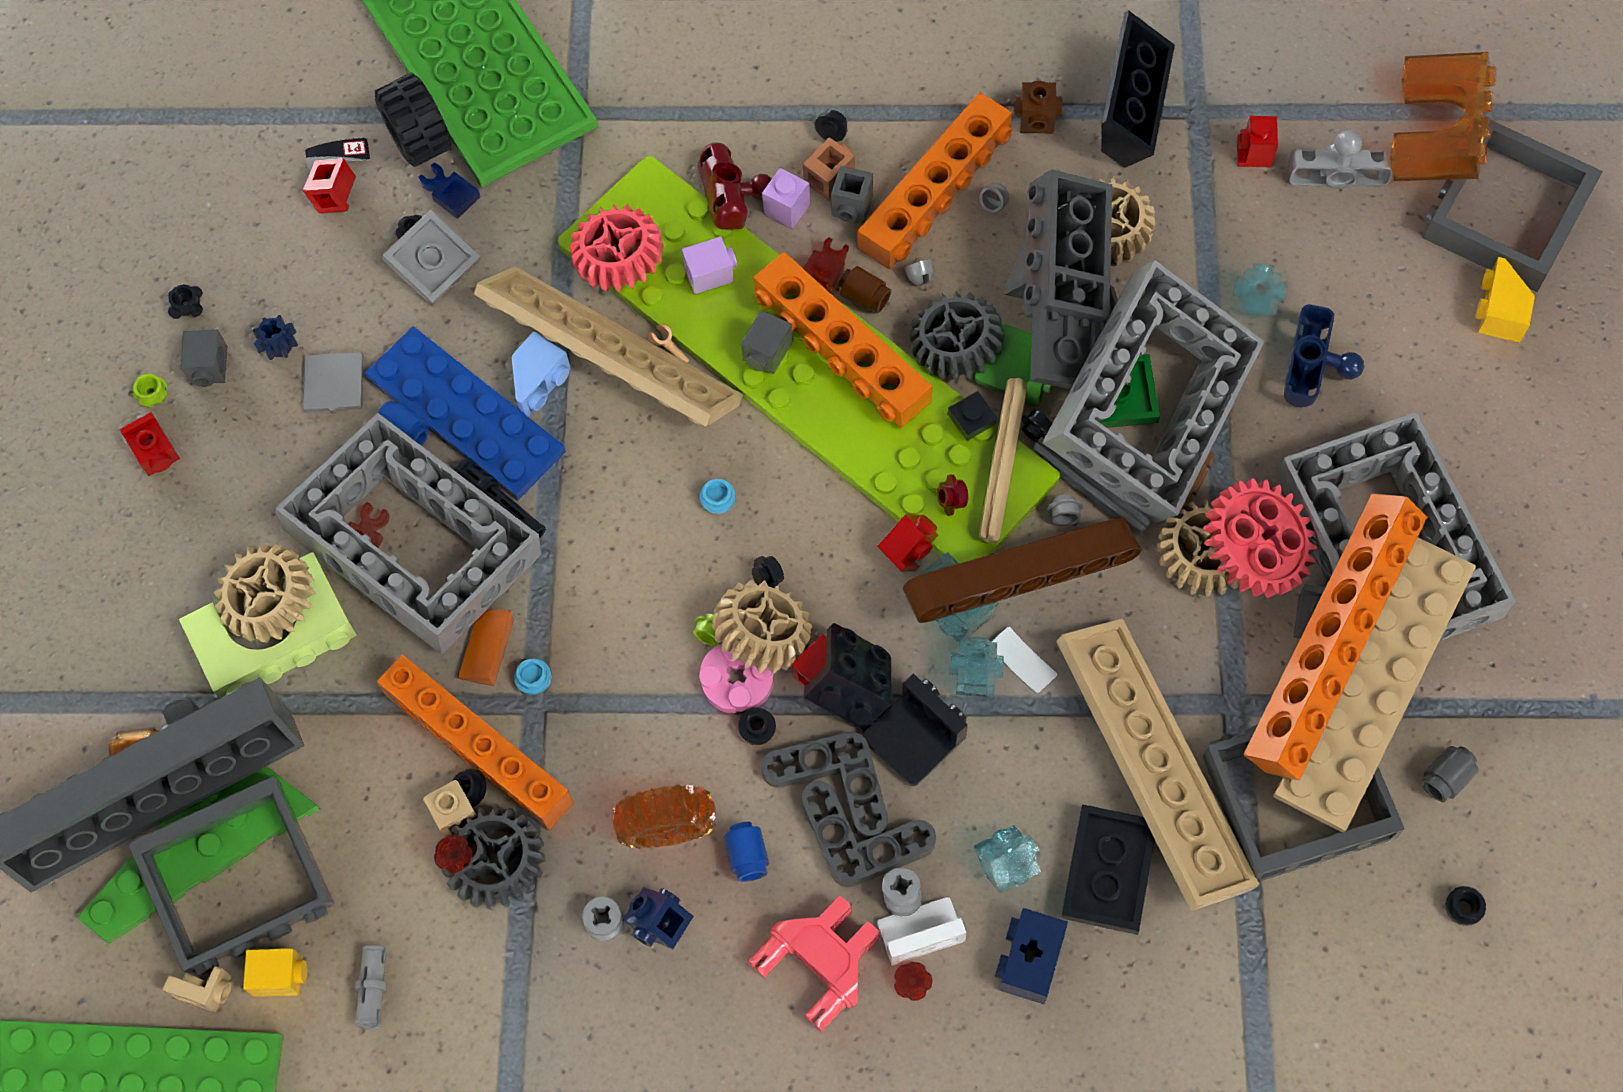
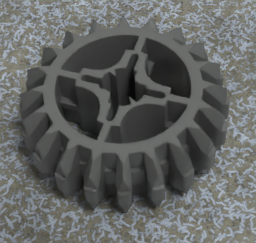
(937, 346)
(505, 849)

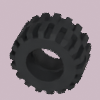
(413, 119)

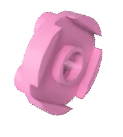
(733, 697)

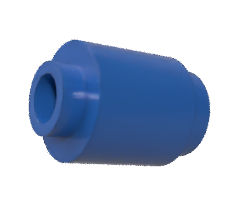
(406, 420)
(746, 851)

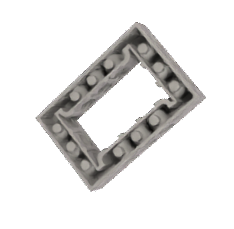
(1226, 355)
(380, 451)
(1420, 474)

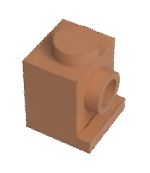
(824, 165)

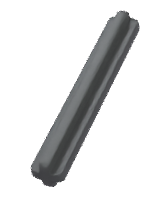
(1092, 489)

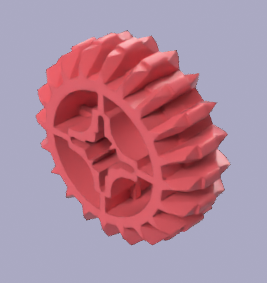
(597, 257)

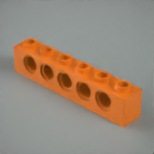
(958, 141)
(786, 277)
(475, 742)

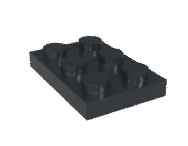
(1109, 870)

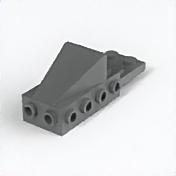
(1064, 272)

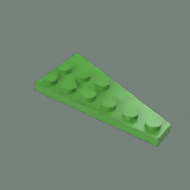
(125, 898)

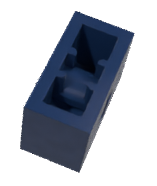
(1046, 937)

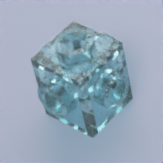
(1250, 300)
(976, 667)
(1008, 858)

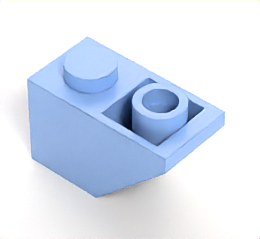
(536, 371)

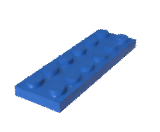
(466, 412)

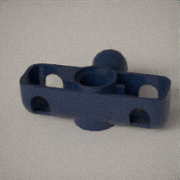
(1308, 374)

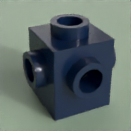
(657, 918)

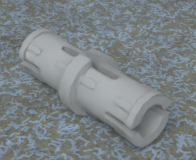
(371, 987)

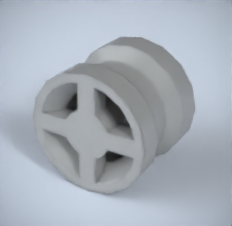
(896, 899)
(608, 924)

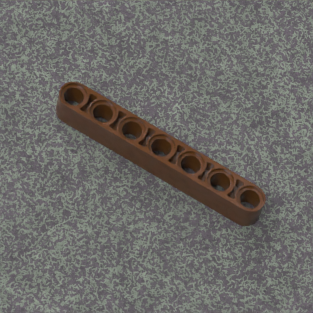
(1021, 570)

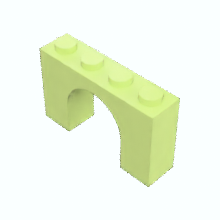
(231, 665)

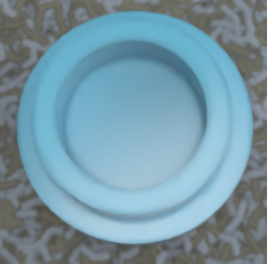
(717, 496)
(532, 676)

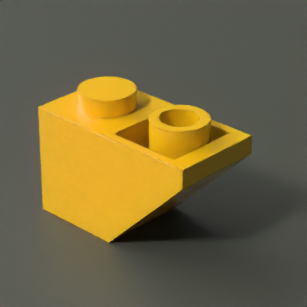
(1506, 305)

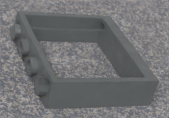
(1485, 250)
(201, 821)
(1385, 829)

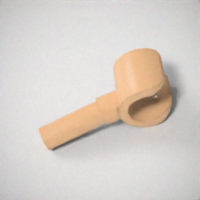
(666, 342)

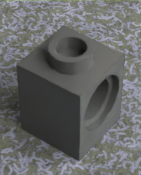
(204, 357)

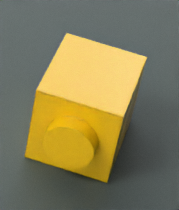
(274, 972)

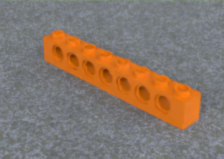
(1335, 636)

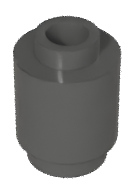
(1449, 773)

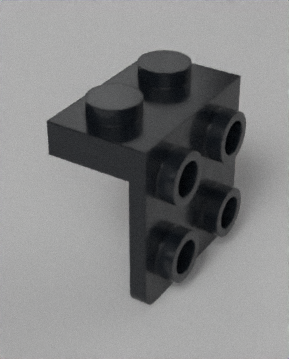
(854, 680)
(917, 731)

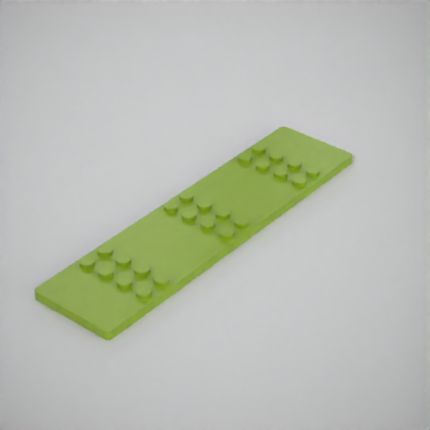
(804, 396)

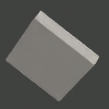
(431, 257)

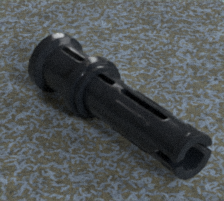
(489, 486)

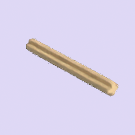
(1002, 460)

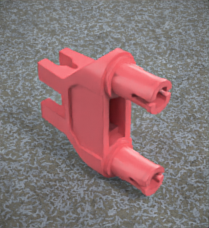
(823, 953)

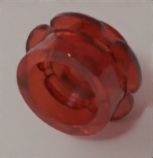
(446, 846)
(905, 973)

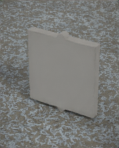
(333, 382)

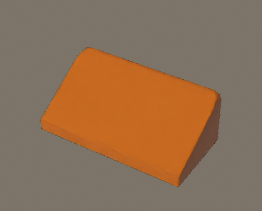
(486, 647)

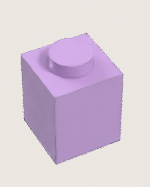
(786, 198)
(708, 264)

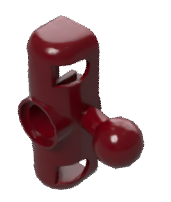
(723, 186)

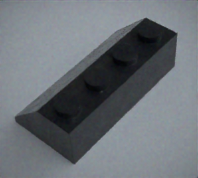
(1135, 92)

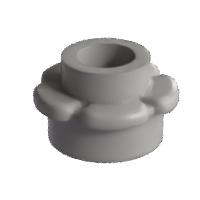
(1065, 510)

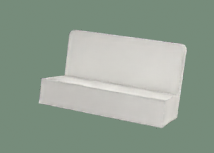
(923, 932)

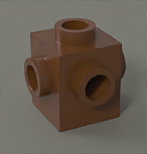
(1038, 107)

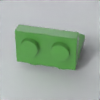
(1013, 363)

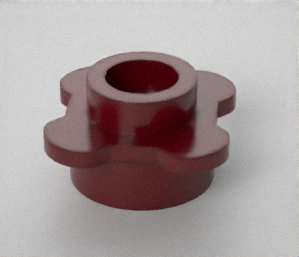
(952, 494)

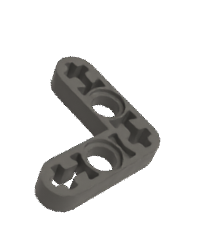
(848, 769)
(861, 852)

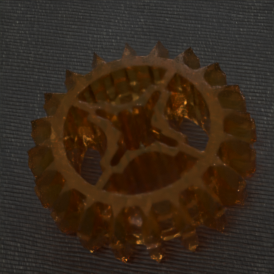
(664, 816)

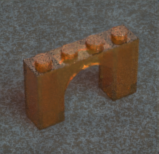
(1459, 148)

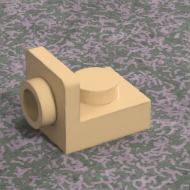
(449, 807)
(194, 992)

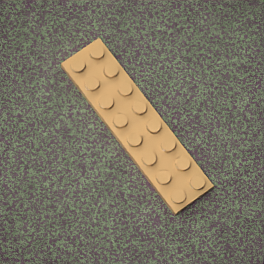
(609, 346)
(1379, 686)
(1157, 764)

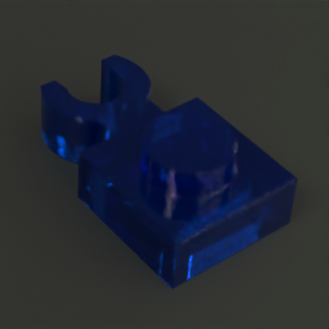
(450, 193)

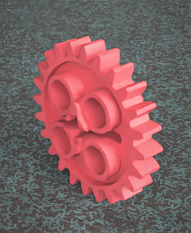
(1267, 532)

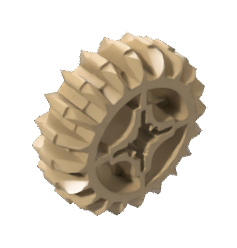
(1125, 238)
(1185, 529)
(266, 612)
(761, 626)

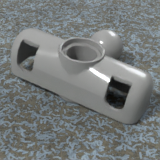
(1341, 164)

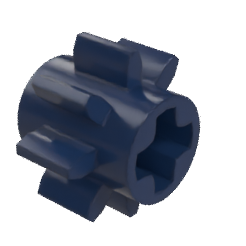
(275, 337)

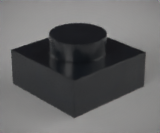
(972, 415)

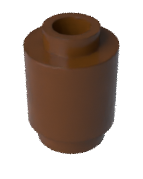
(864, 289)

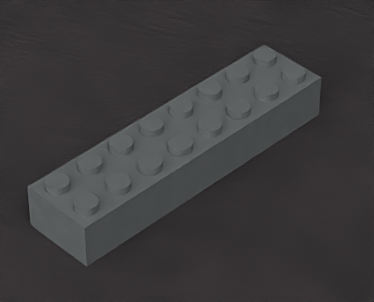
(145, 784)

